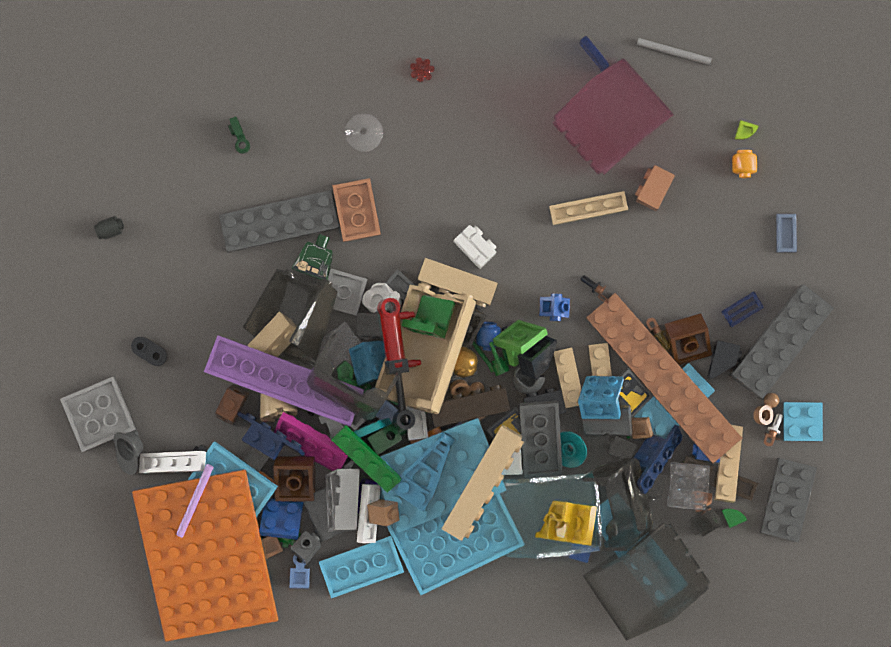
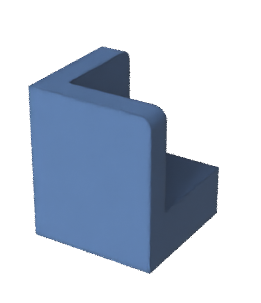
(387, 410)

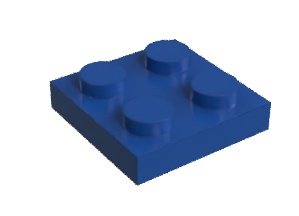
(281, 519)

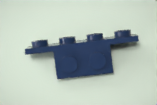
(266, 441)
(654, 455)

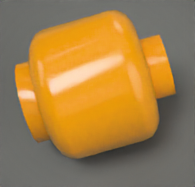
(744, 163)

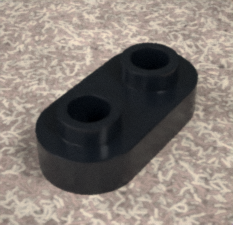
(148, 351)

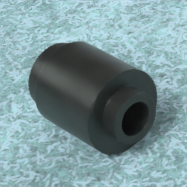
(109, 228)

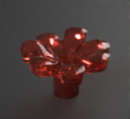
(419, 72)

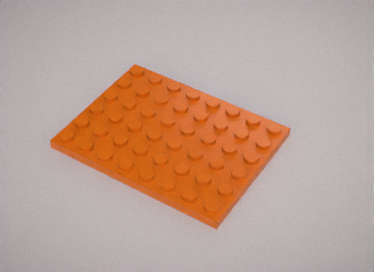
(218, 569)

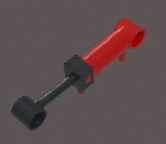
(395, 355)

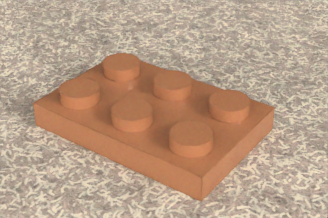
(356, 210)

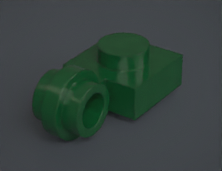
(236, 129)

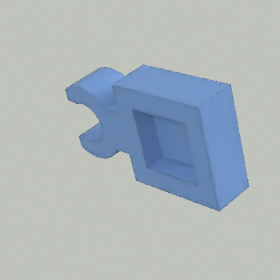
(299, 576)

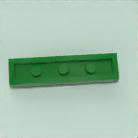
(366, 458)

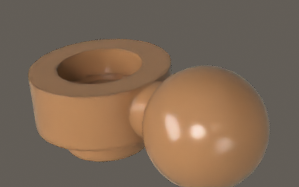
(465, 389)
(763, 414)

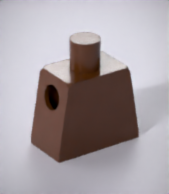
(231, 404)

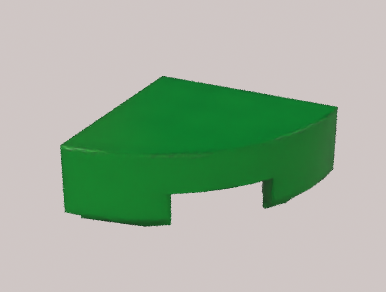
(733, 517)

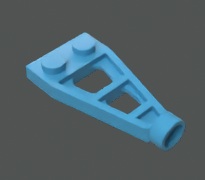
(412, 491)

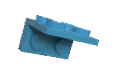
(367, 361)
(600, 397)

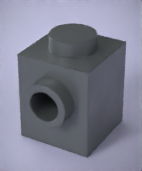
(306, 553)

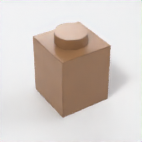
(383, 512)

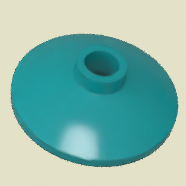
(572, 457)

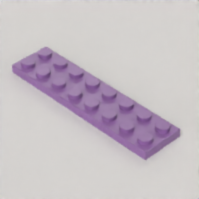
(273, 378)

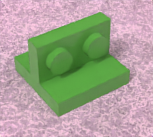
(518, 339)

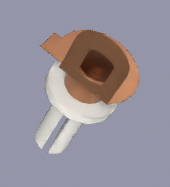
(773, 431)

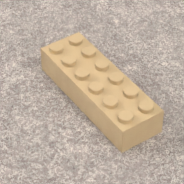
(482, 482)

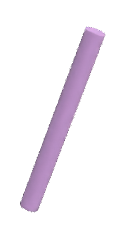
(194, 500)

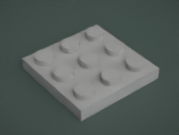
(97, 413)

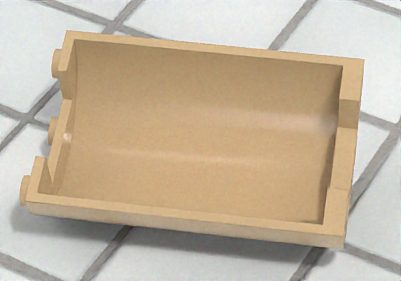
(428, 383)

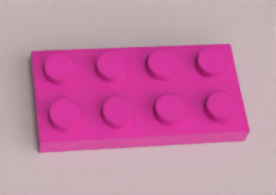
(312, 442)

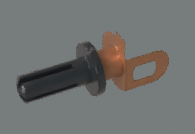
(595, 286)

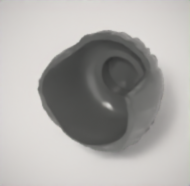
(526, 384)

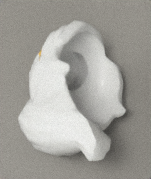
(376, 294)

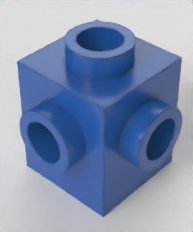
(554, 307)

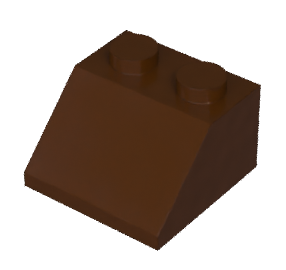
(688, 339)
(294, 478)

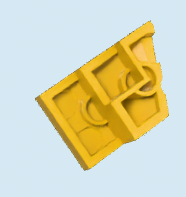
(569, 523)

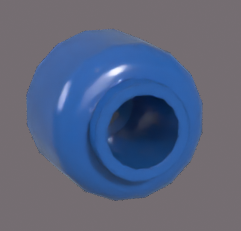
(486, 334)

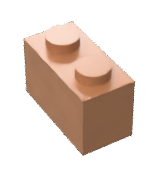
(654, 188)

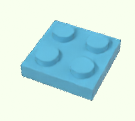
(802, 421)

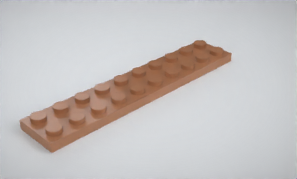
(664, 378)

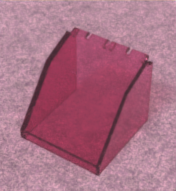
(611, 116)

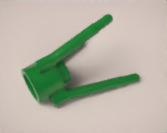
(499, 365)

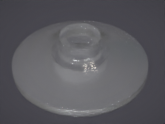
(364, 142)

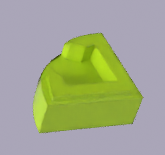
(745, 130)

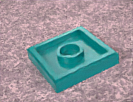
(373, 427)

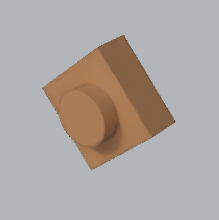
(641, 428)
(271, 546)

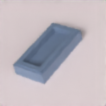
(786, 233)

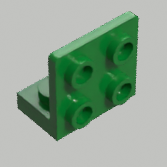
(432, 317)

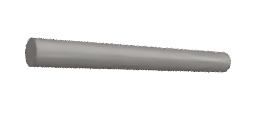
(674, 51)

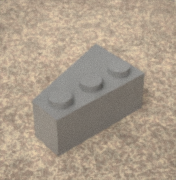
(342, 499)

